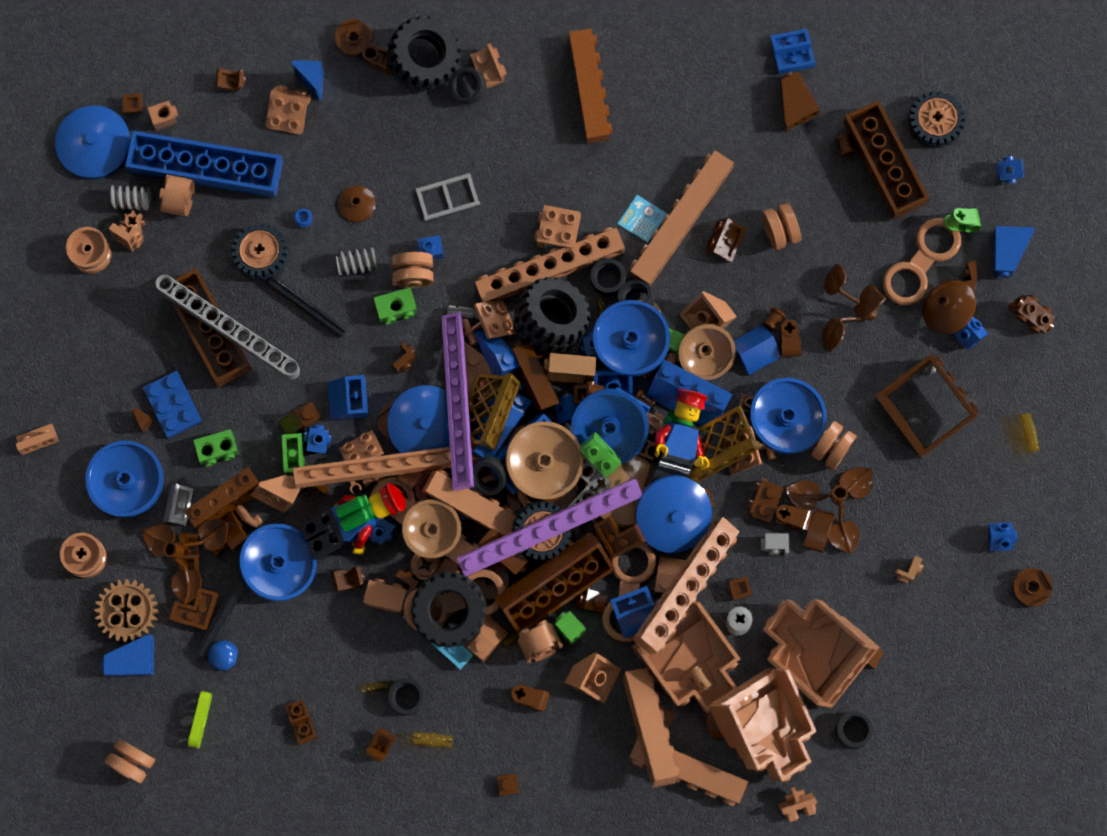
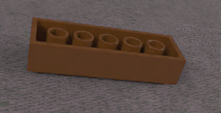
(886, 160)
(220, 355)
(554, 583)

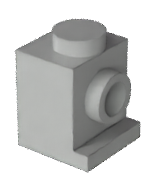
(775, 544)

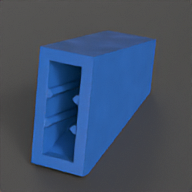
(1008, 248)
(131, 659)

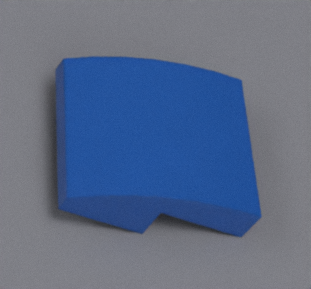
(792, 51)

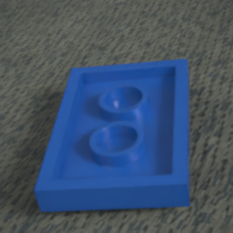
(172, 404)

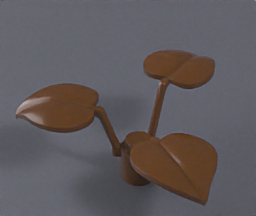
(865, 308)
(856, 483)
(161, 543)

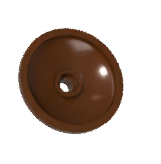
(954, 312)

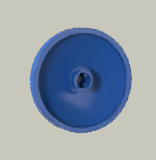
(92, 142)
(631, 338)
(788, 415)
(615, 418)
(419, 420)
(124, 479)
(673, 513)
(276, 563)

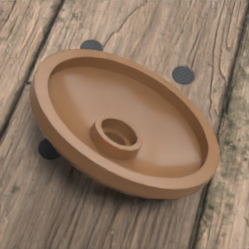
(713, 361)
(431, 514)

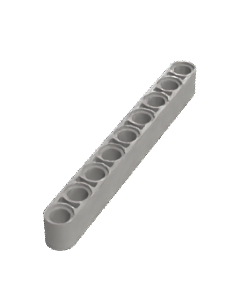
(223, 319)

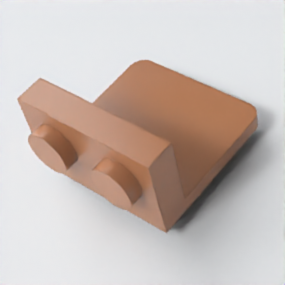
(287, 109)
(557, 227)

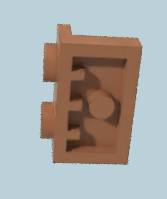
(487, 64)
(129, 240)
(36, 439)

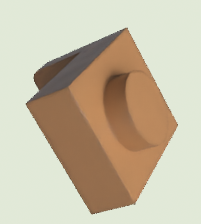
(914, 569)

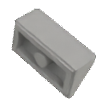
(178, 501)

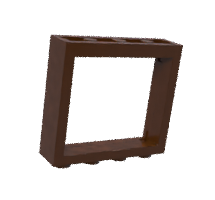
(903, 425)

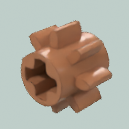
(135, 218)
(655, 422)

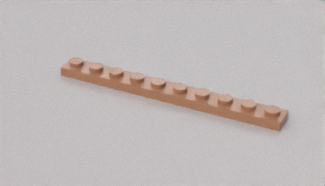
(374, 467)

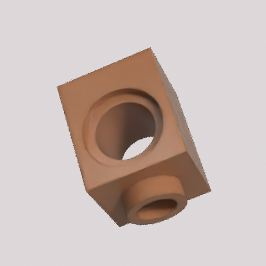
(155, 112)

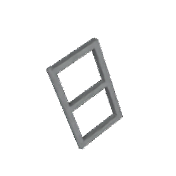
(443, 184)

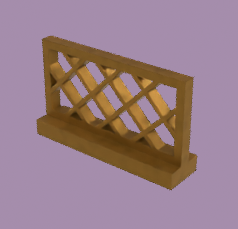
(498, 412)
(731, 455)

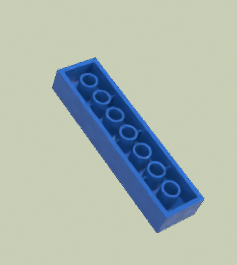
(205, 163)

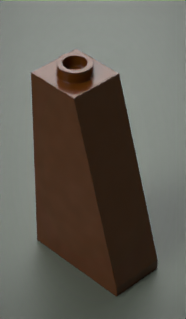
(534, 379)

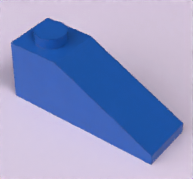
(497, 354)

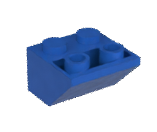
(348, 398)
(632, 610)

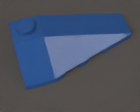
(517, 414)

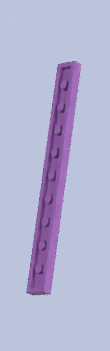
(457, 401)
(549, 527)

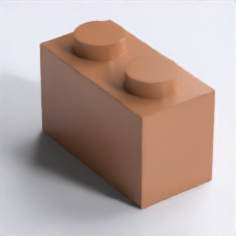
(385, 596)

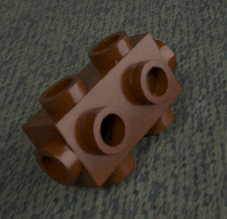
(1030, 312)

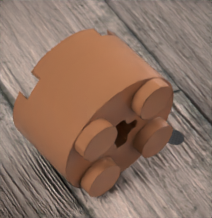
(177, 195)
(539, 642)

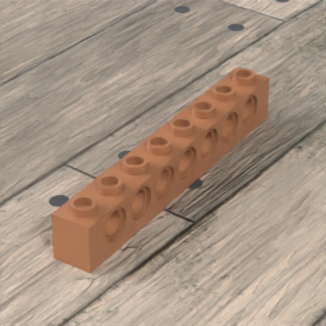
(561, 268)
(646, 635)

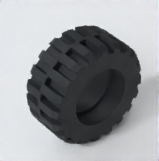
(433, 32)
(565, 301)
(448, 636)

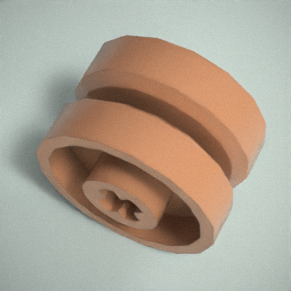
(781, 226)
(93, 260)
(412, 270)
(833, 445)
(88, 565)
(129, 761)

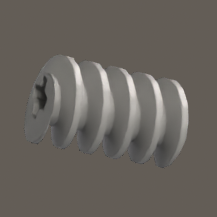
(130, 198)
(356, 261)
(739, 628)

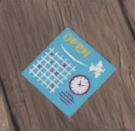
(642, 218)

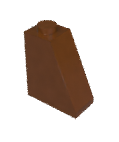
(797, 101)
(514, 564)

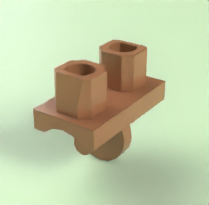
(796, 801)

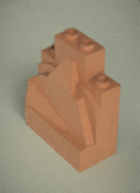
(692, 645)
(818, 649)
(766, 723)

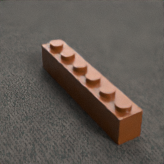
(589, 85)

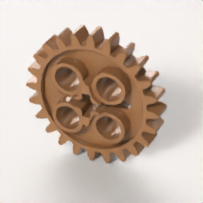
(109, 611)

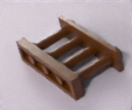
(223, 499)

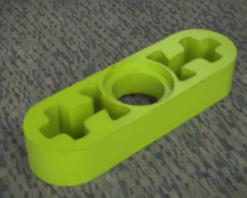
(200, 719)

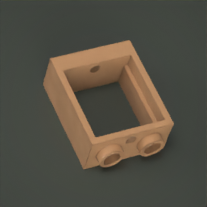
(569, 368)

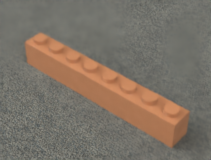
(682, 218)

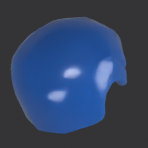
(222, 655)

